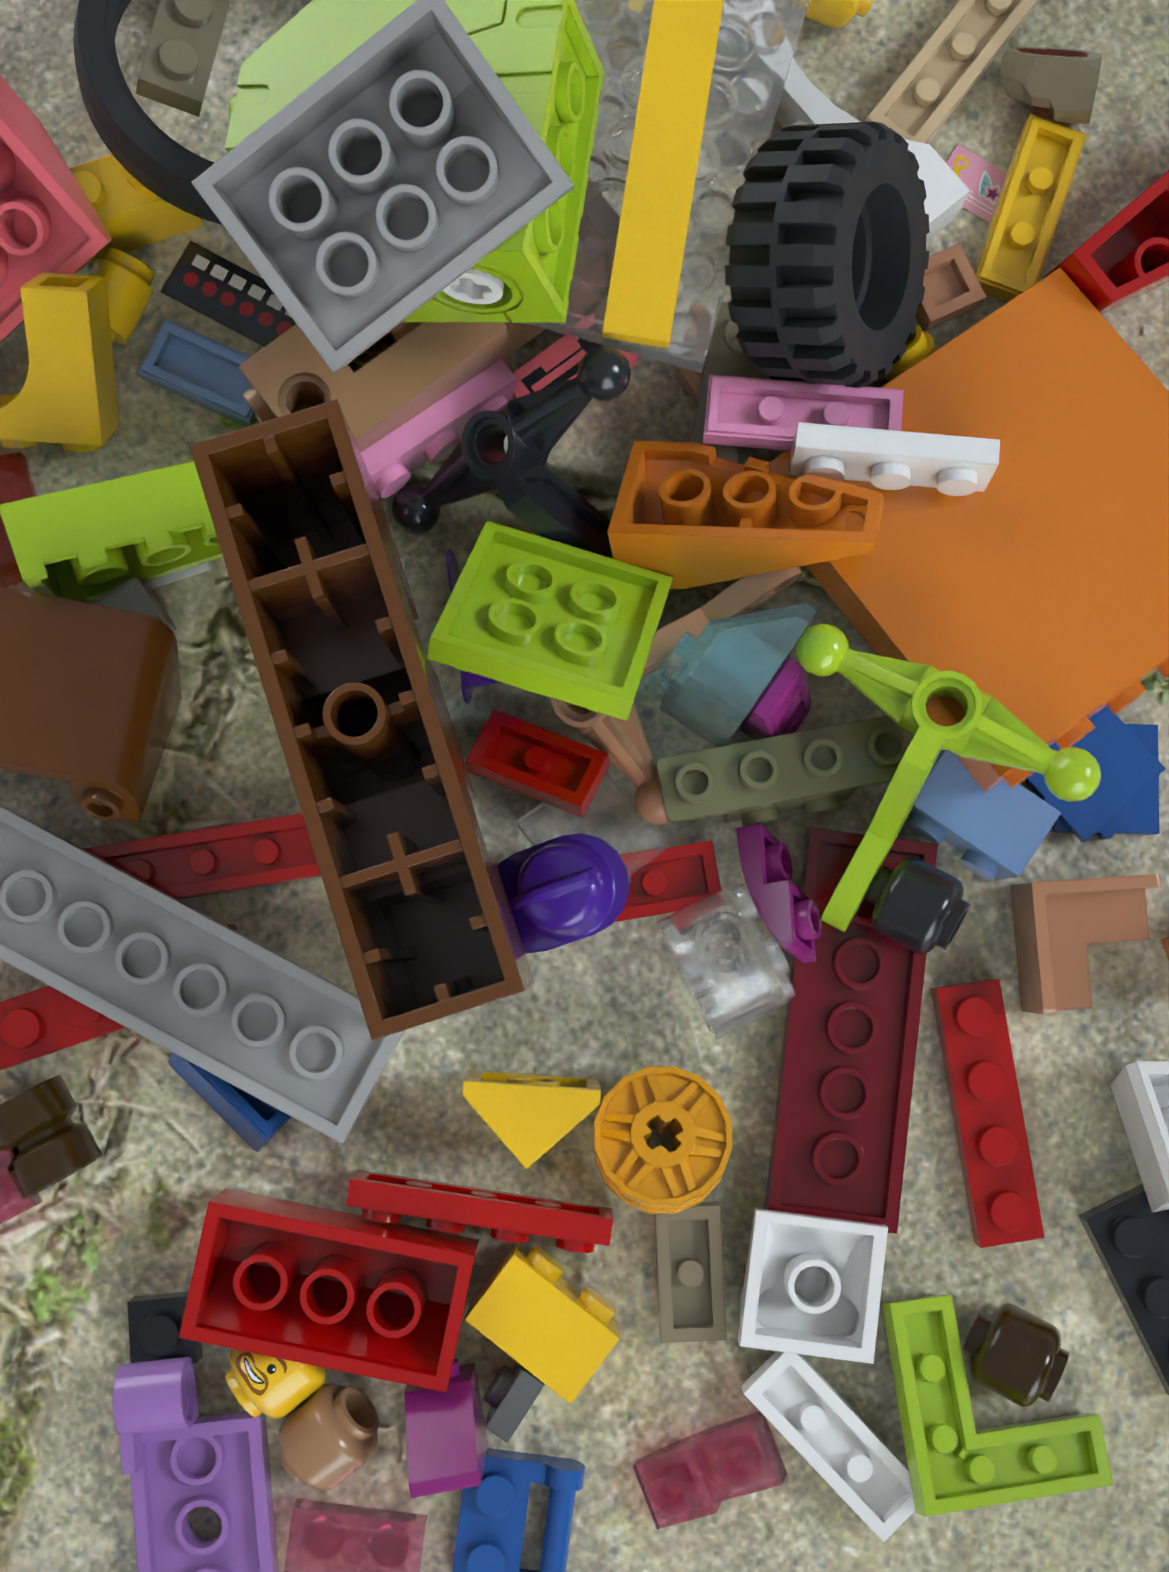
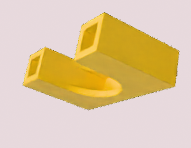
(70, 367)

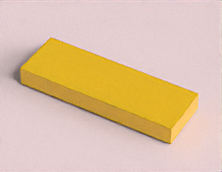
(1028, 208)

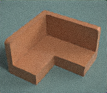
(1058, 921)

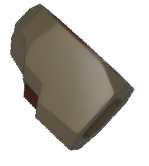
(1053, 81)

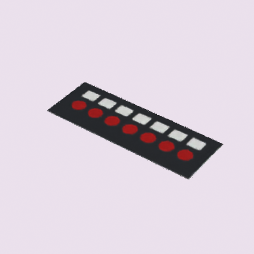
(227, 295)

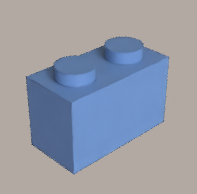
(991, 828)

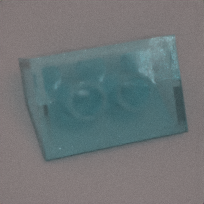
(723, 672)

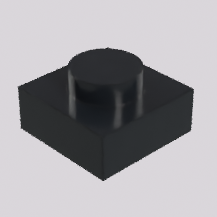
(156, 1327)

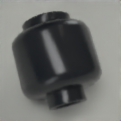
(917, 905)

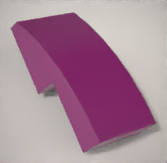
(781, 905)

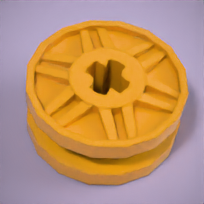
(669, 1102)

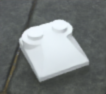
(812, 1286)

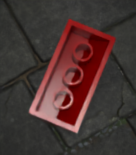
(329, 1289)

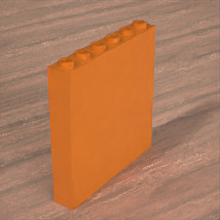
(1061, 566)

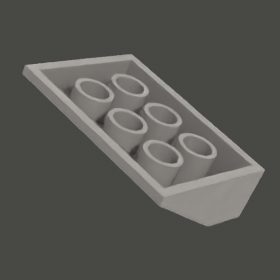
(383, 182)

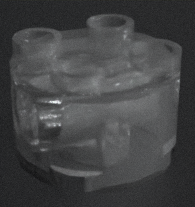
(726, 960)

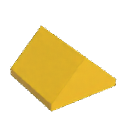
(530, 1109)

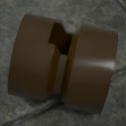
(43, 1137)

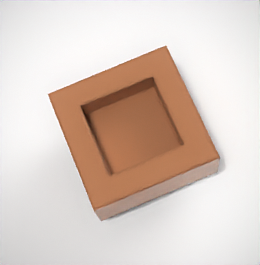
(949, 289)

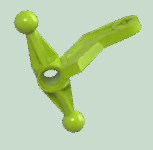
(984, 734)

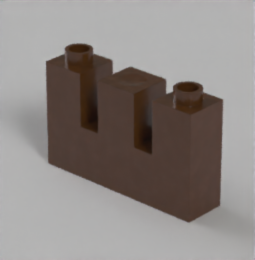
(361, 720)

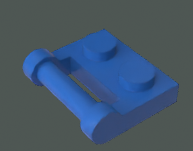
(496, 1511)

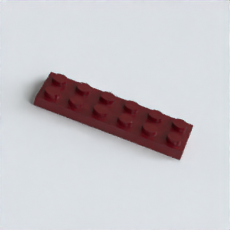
(847, 1055)

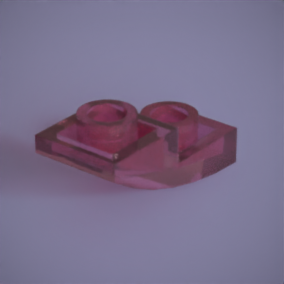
(708, 1468)

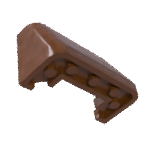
(86, 698)

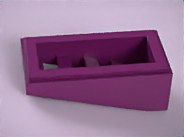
(781, 704)

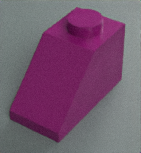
(446, 1434)

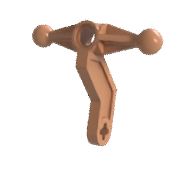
(626, 739)

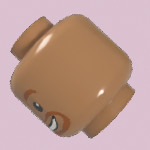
(329, 1436)

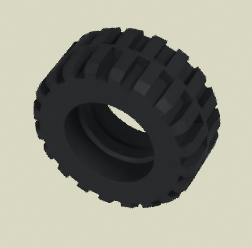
(828, 253)

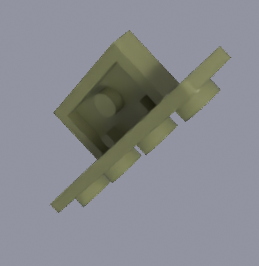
(782, 772)

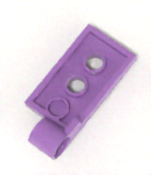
(192, 1463)

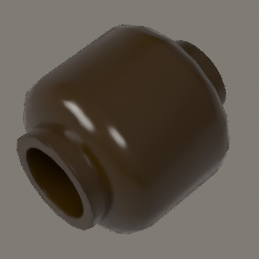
(1016, 1355)

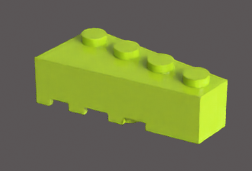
(112, 530)

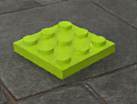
(551, 620)

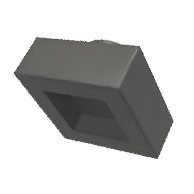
(510, 1399)

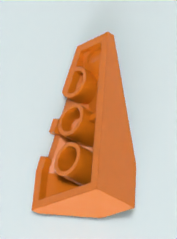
(731, 520)

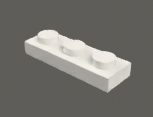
(895, 458)
(833, 1440)

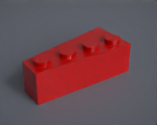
(1126, 253)

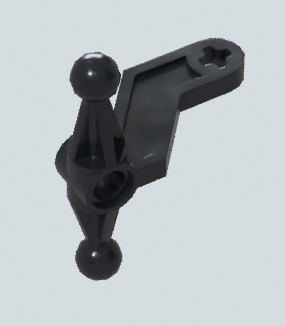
(520, 475)

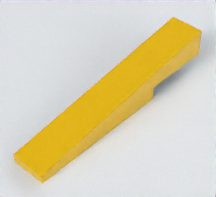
(662, 171)

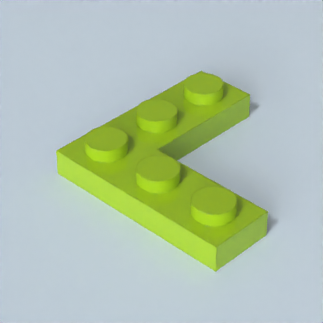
(946, 1456)

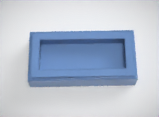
(198, 371)

